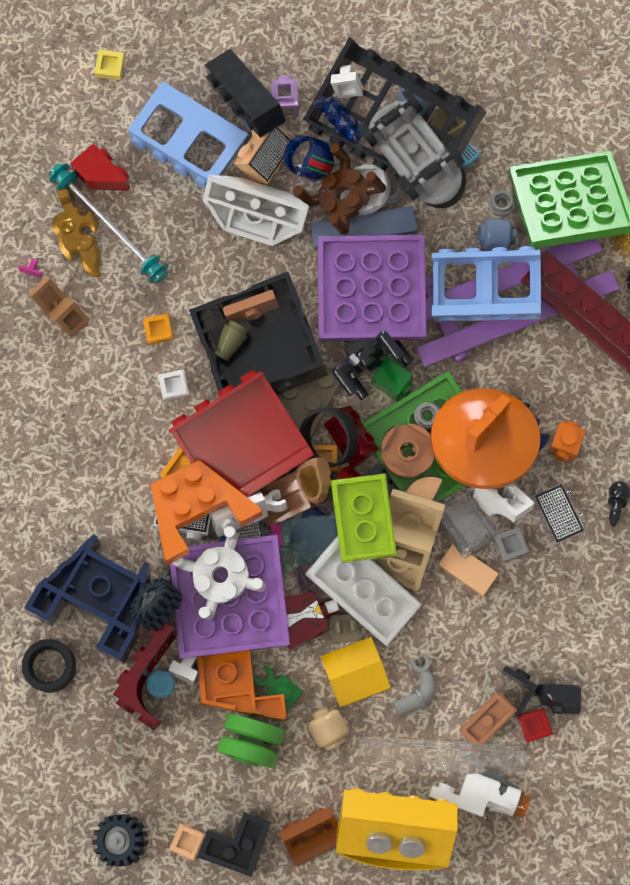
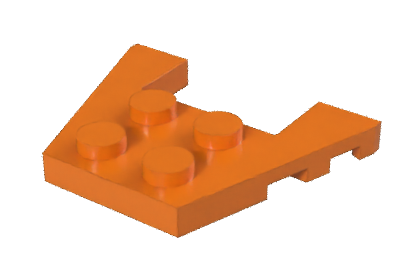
(190, 496)
(229, 685)

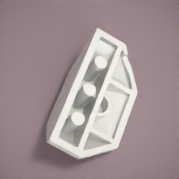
(254, 209)

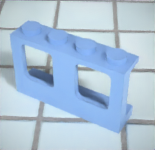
(196, 120)
(487, 303)

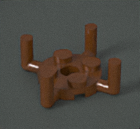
(334, 184)

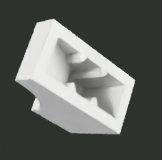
(505, 501)

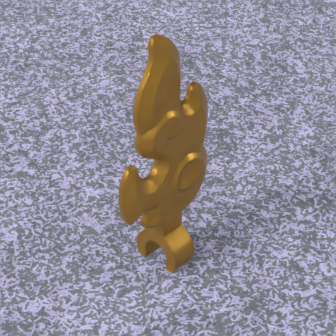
(71, 240)

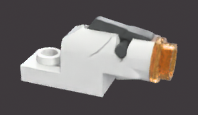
(485, 791)

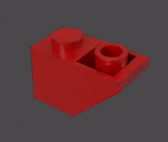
(98, 171)

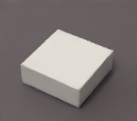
(173, 385)

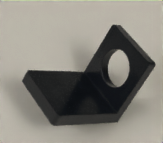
(523, 679)

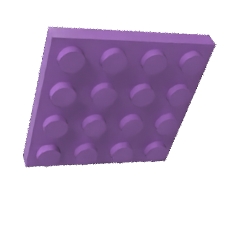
(371, 287)
(243, 624)

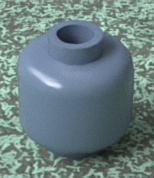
(495, 234)

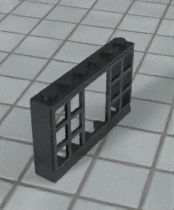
(393, 73)

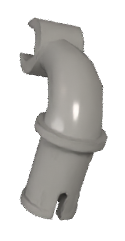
(423, 695)

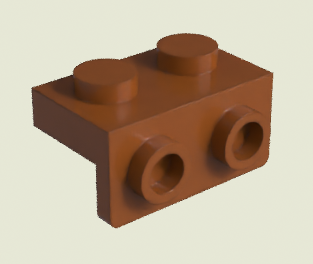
(310, 836)

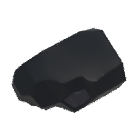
(560, 698)

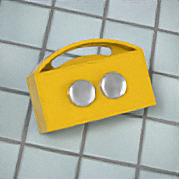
(396, 830)

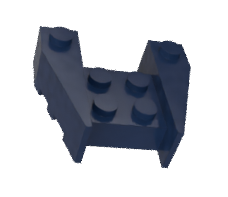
(98, 589)

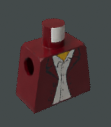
(307, 618)

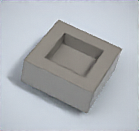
(511, 544)

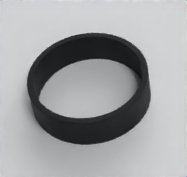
(348, 424)

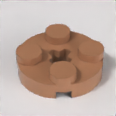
(403, 436)

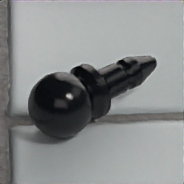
(618, 493)

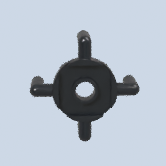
(369, 358)

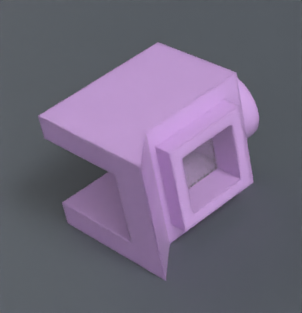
(286, 93)

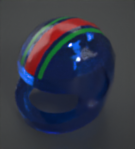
(317, 162)

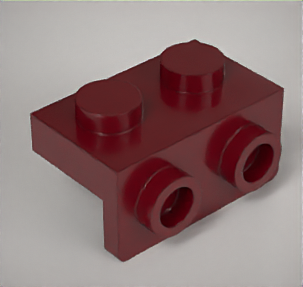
(366, 442)

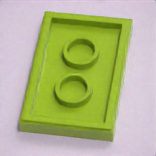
(363, 518)

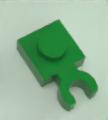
(279, 686)

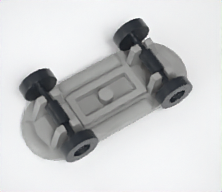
(424, 163)

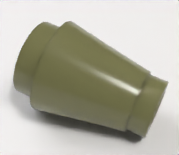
(230, 340)

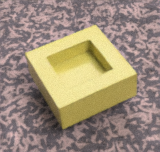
(109, 65)

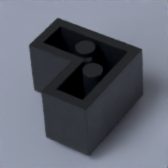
(238, 853)

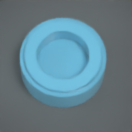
(160, 684)

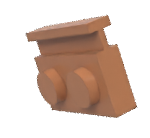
(294, 498)

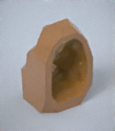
(314, 479)

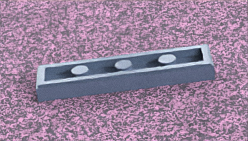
(387, 222)

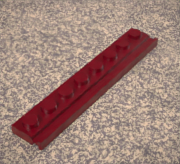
(584, 309)

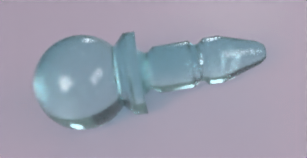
(287, 556)

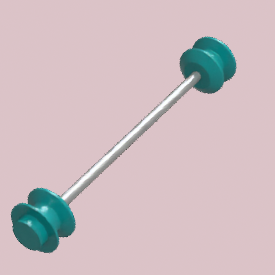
(67, 180)

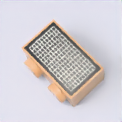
(263, 155)

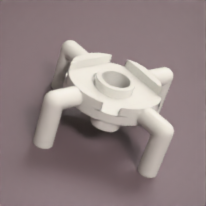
(208, 563)

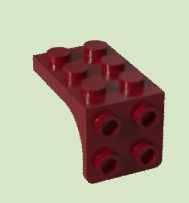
(132, 682)

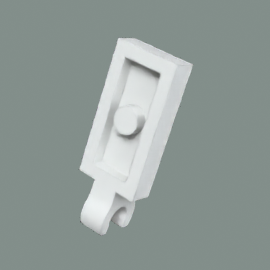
(223, 517)

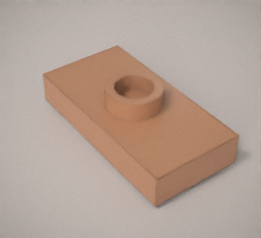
(251, 307)
(488, 719)

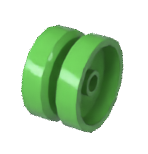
(250, 745)

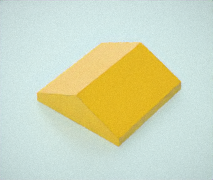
(355, 672)

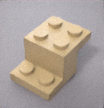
(414, 529)

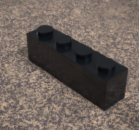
(244, 93)

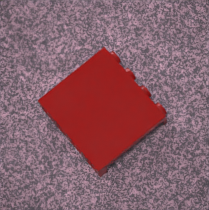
(243, 435)

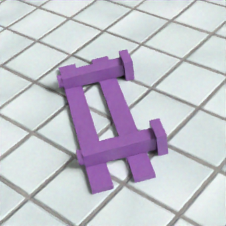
(457, 342)

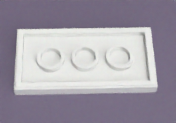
(364, 593)

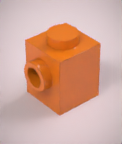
(566, 441)

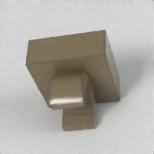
(344, 629)

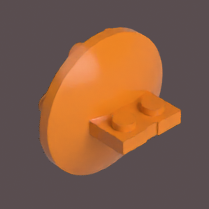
(485, 438)

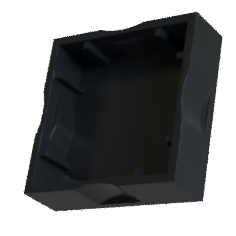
(276, 342)

